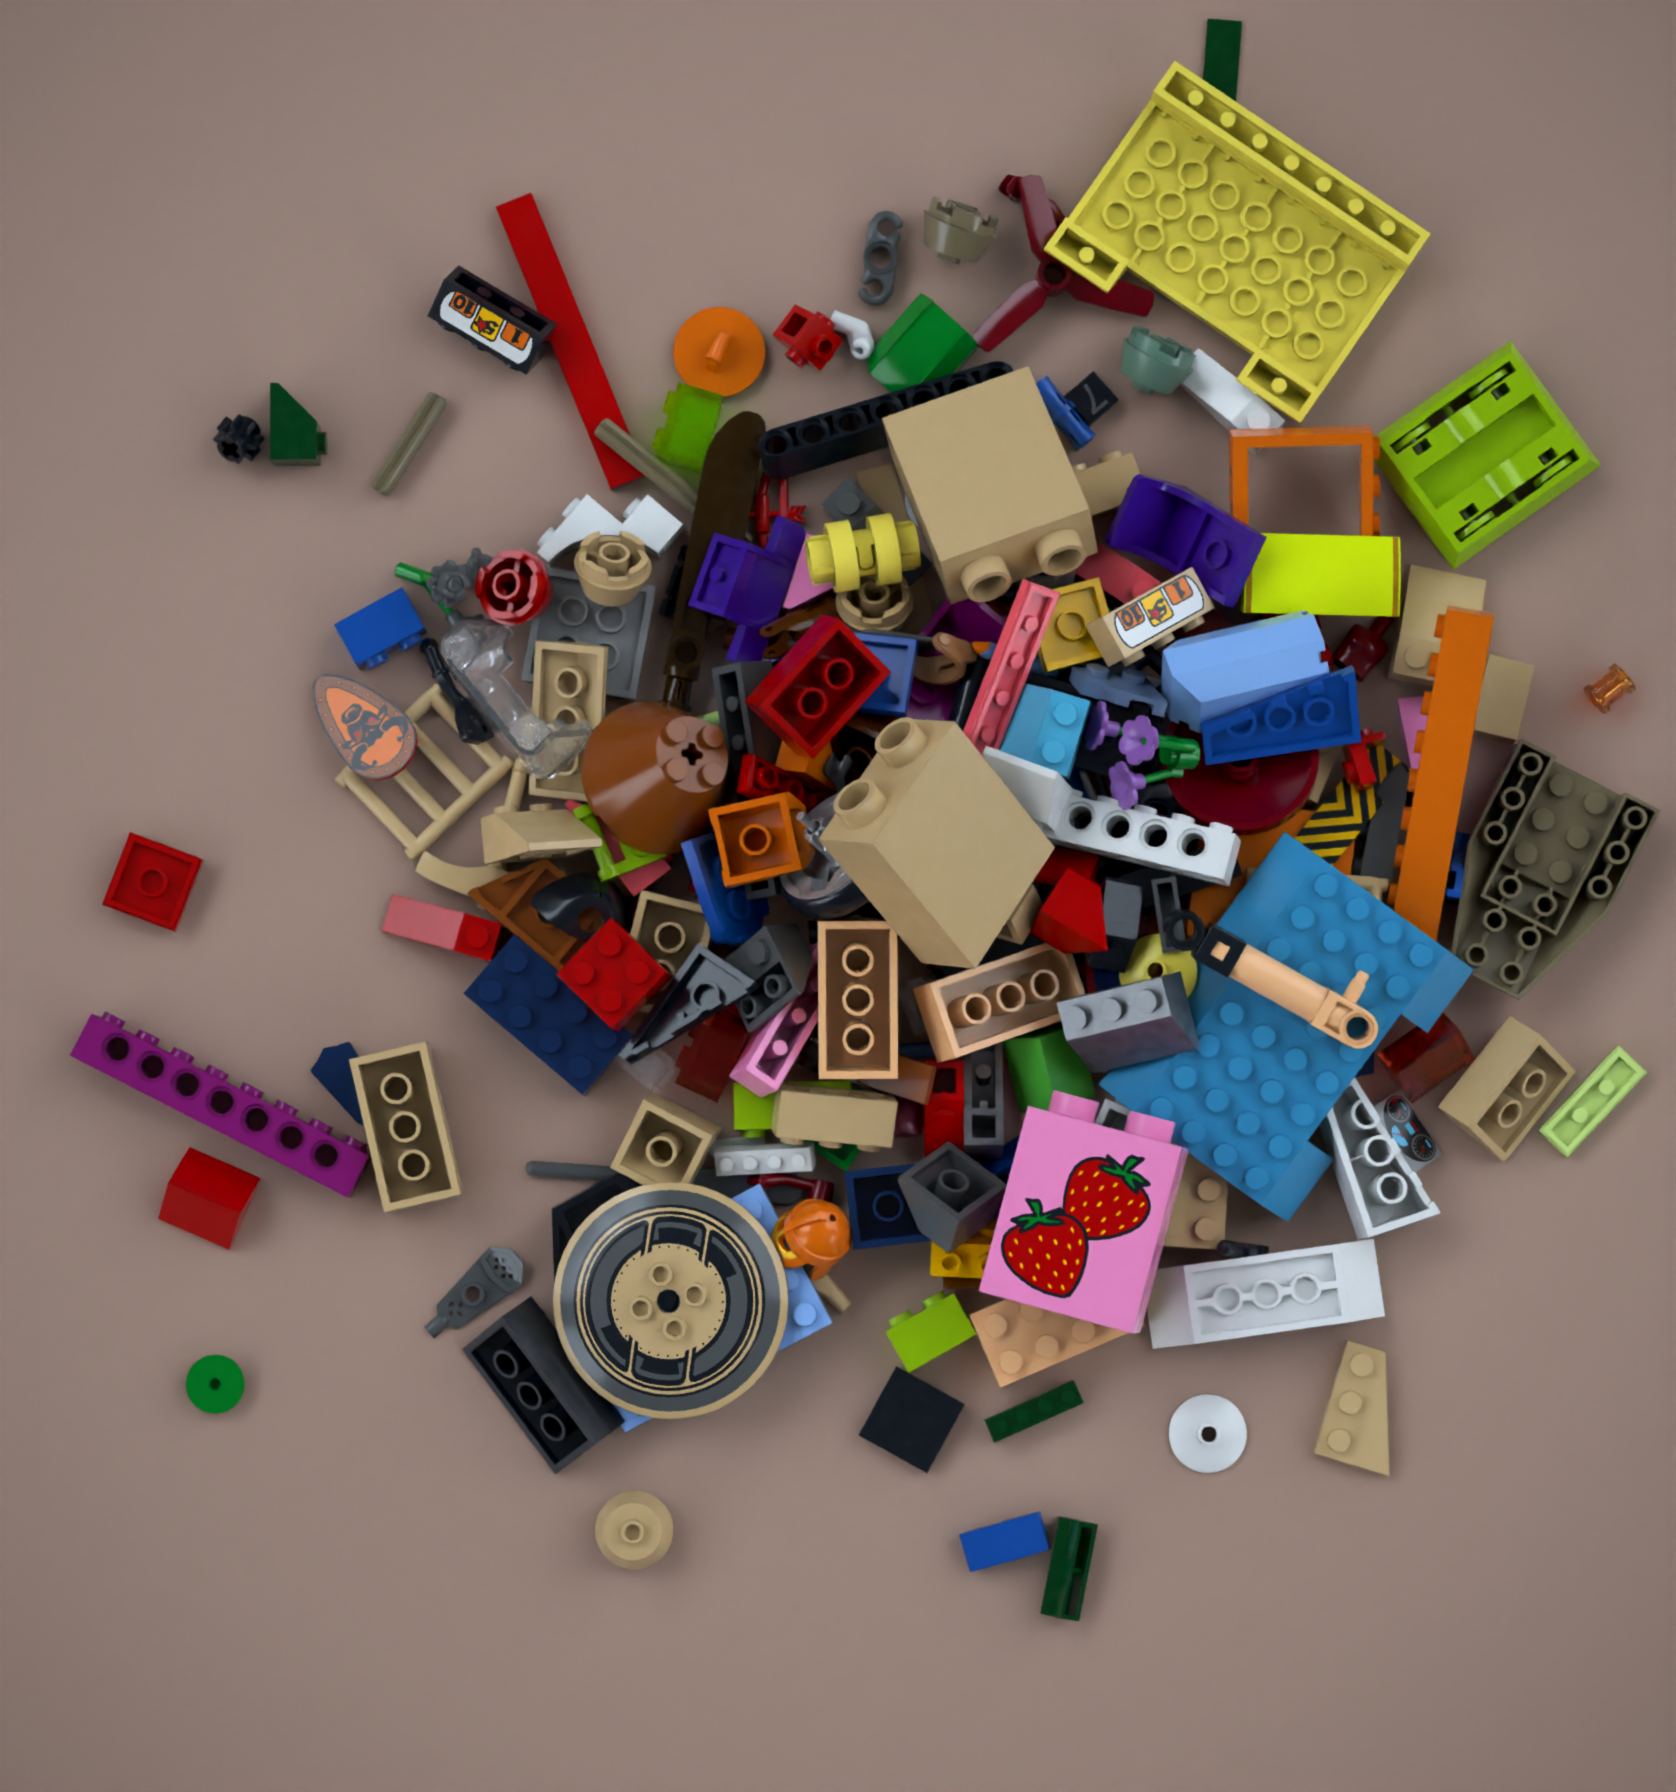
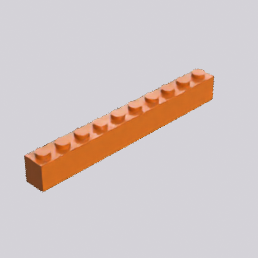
(1442, 766)

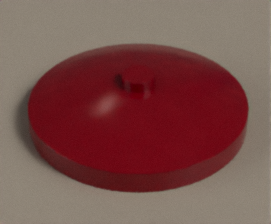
(1244, 793)

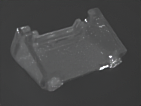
(476, 661)

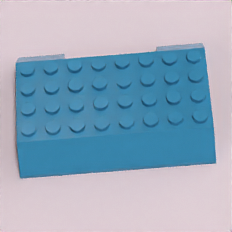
(1264, 1072)

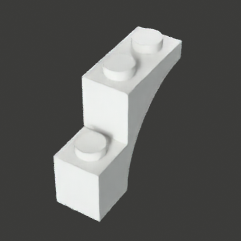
(643, 519)

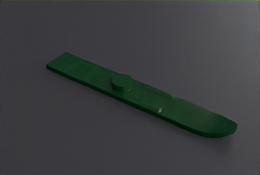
(1222, 55)

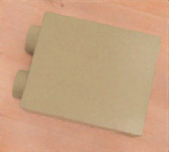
(991, 487)
(936, 841)

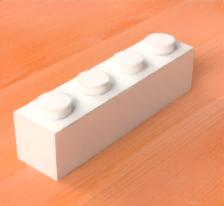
(764, 1158)

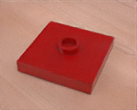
(153, 882)

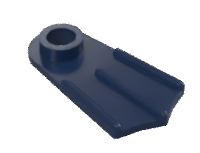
(336, 1076)

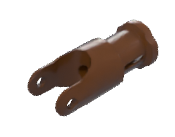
(795, 625)

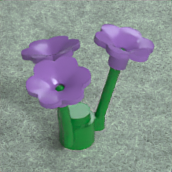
(1139, 744)

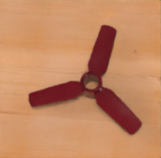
(1032, 295)

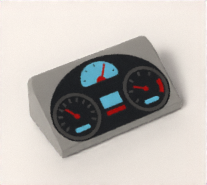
(1407, 1131)

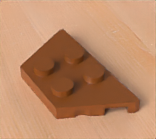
(510, 903)

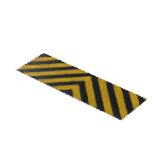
(1346, 812)

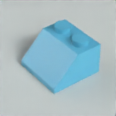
(1047, 728)

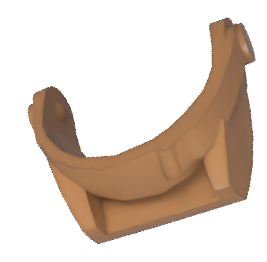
(947, 667)

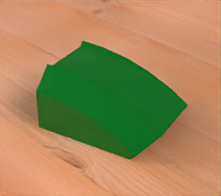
(920, 347)

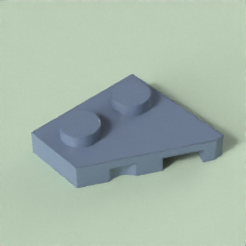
(1117, 687)

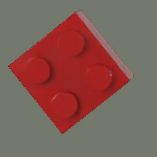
(614, 975)

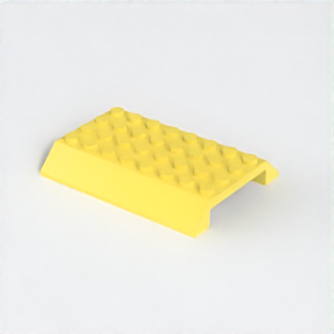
(1242, 237)

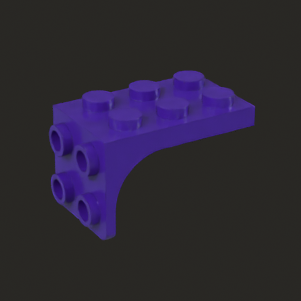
(1186, 531)

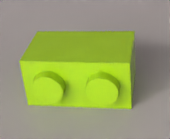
(930, 1331)

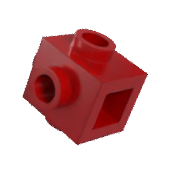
(807, 338)

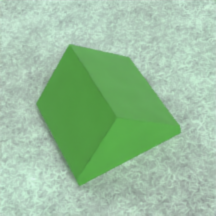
(1045, 1063)

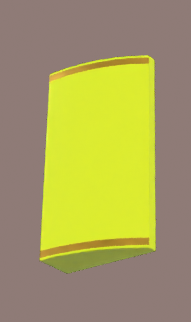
(1325, 575)

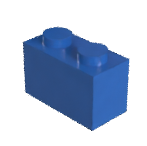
(381, 630)

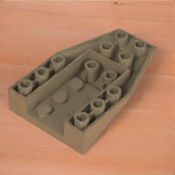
(1542, 868)

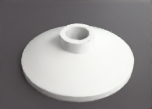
(1187, 1427)

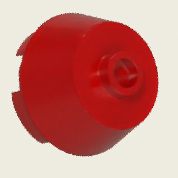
(514, 587)

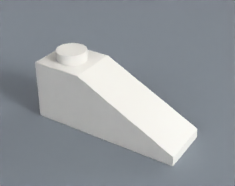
(1227, 399)

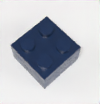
(879, 1208)

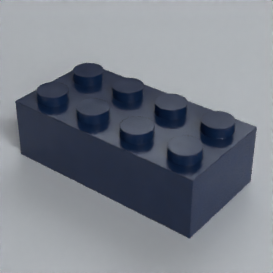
(546, 1015)

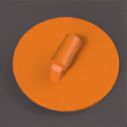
(719, 351)

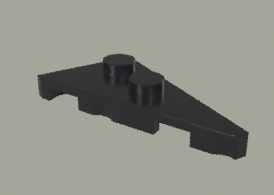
(694, 995)

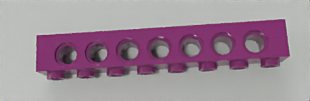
(95, 1050)

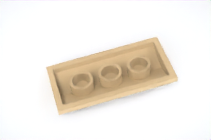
(568, 687)

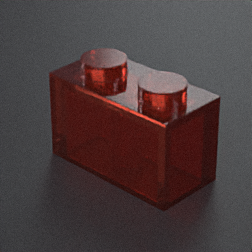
(712, 1055)
(1425, 1059)

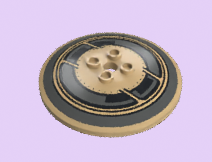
(727, 1290)

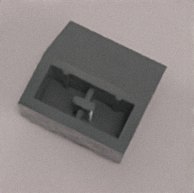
(779, 964)

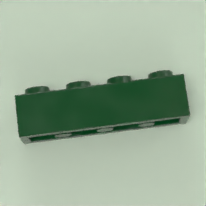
(1033, 1411)

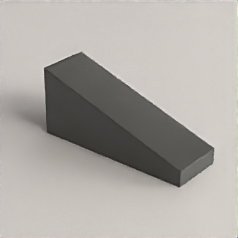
(1166, 901)

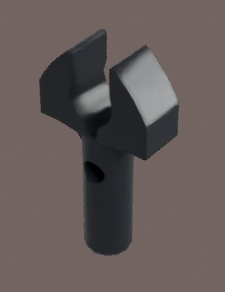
(1238, 1249)

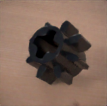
(238, 438)

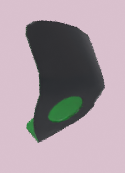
(569, 896)

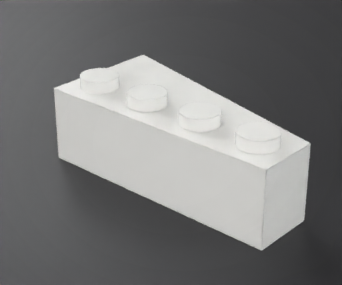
(1370, 1169)

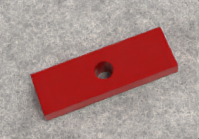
(761, 779)

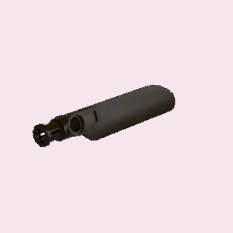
(720, 508)

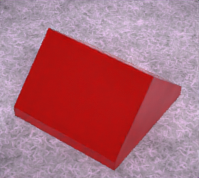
(208, 1197)

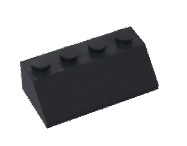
(540, 1386)

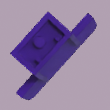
(748, 584)

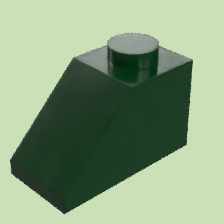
(293, 432)

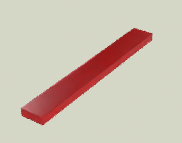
(571, 338)

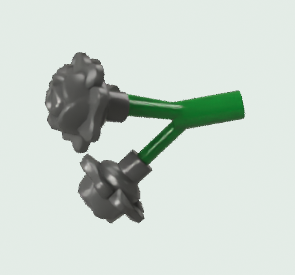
(447, 582)

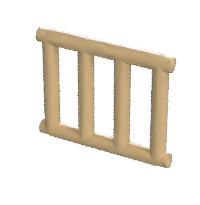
(441, 818)

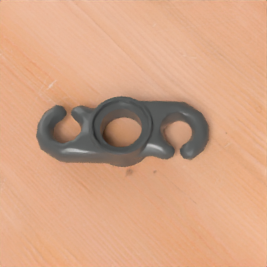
(885, 275)

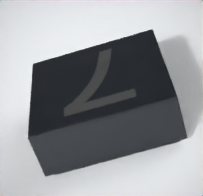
(1091, 398)

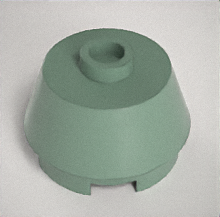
(1155, 361)

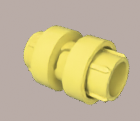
(846, 555)

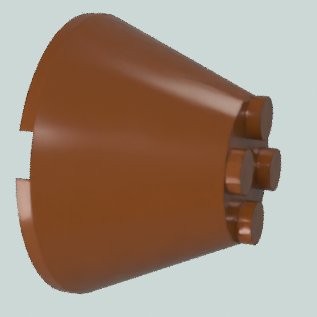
(655, 775)

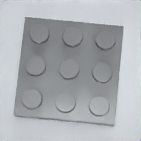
(579, 619)

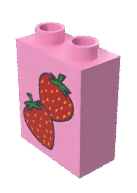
(1085, 1214)

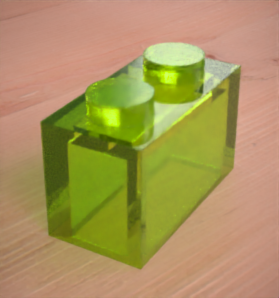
(689, 427)

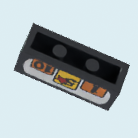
(492, 320)

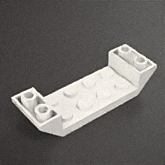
(1265, 1294)

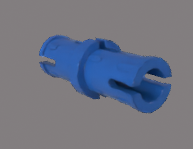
(1064, 415)

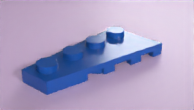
(1292, 721)

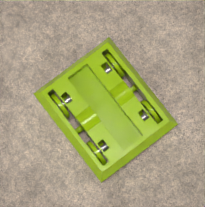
(1482, 455)

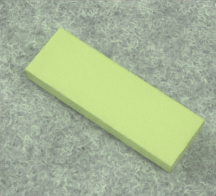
(1592, 1101)

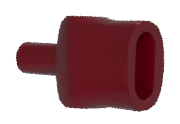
(1363, 647)

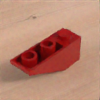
(946, 1107)

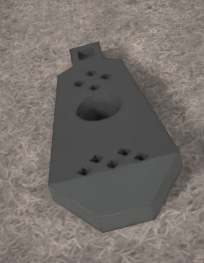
(487, 1280)

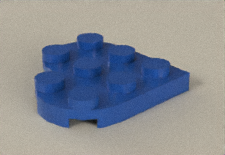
(726, 911)

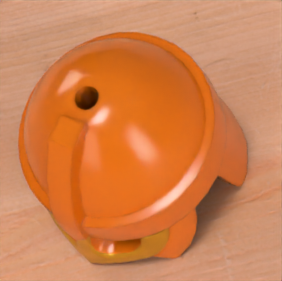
(816, 1235)

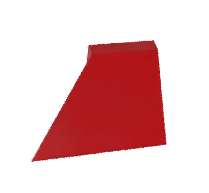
(1073, 916)

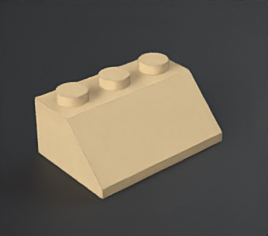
(1507, 1088)

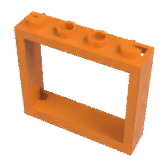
(1359, 435)

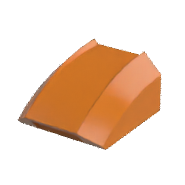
(761, 839)

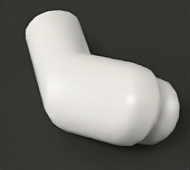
(857, 333)

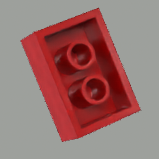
(817, 686)

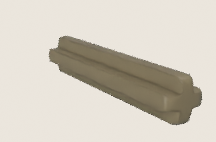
(409, 444)

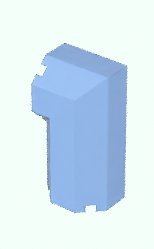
(1239, 666)

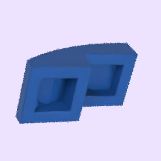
(1005, 1541)

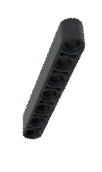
(856, 427)

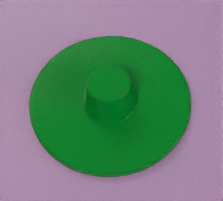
(215, 1384)

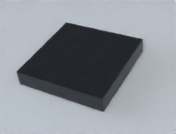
(911, 1419)

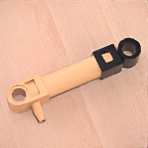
(1274, 980)

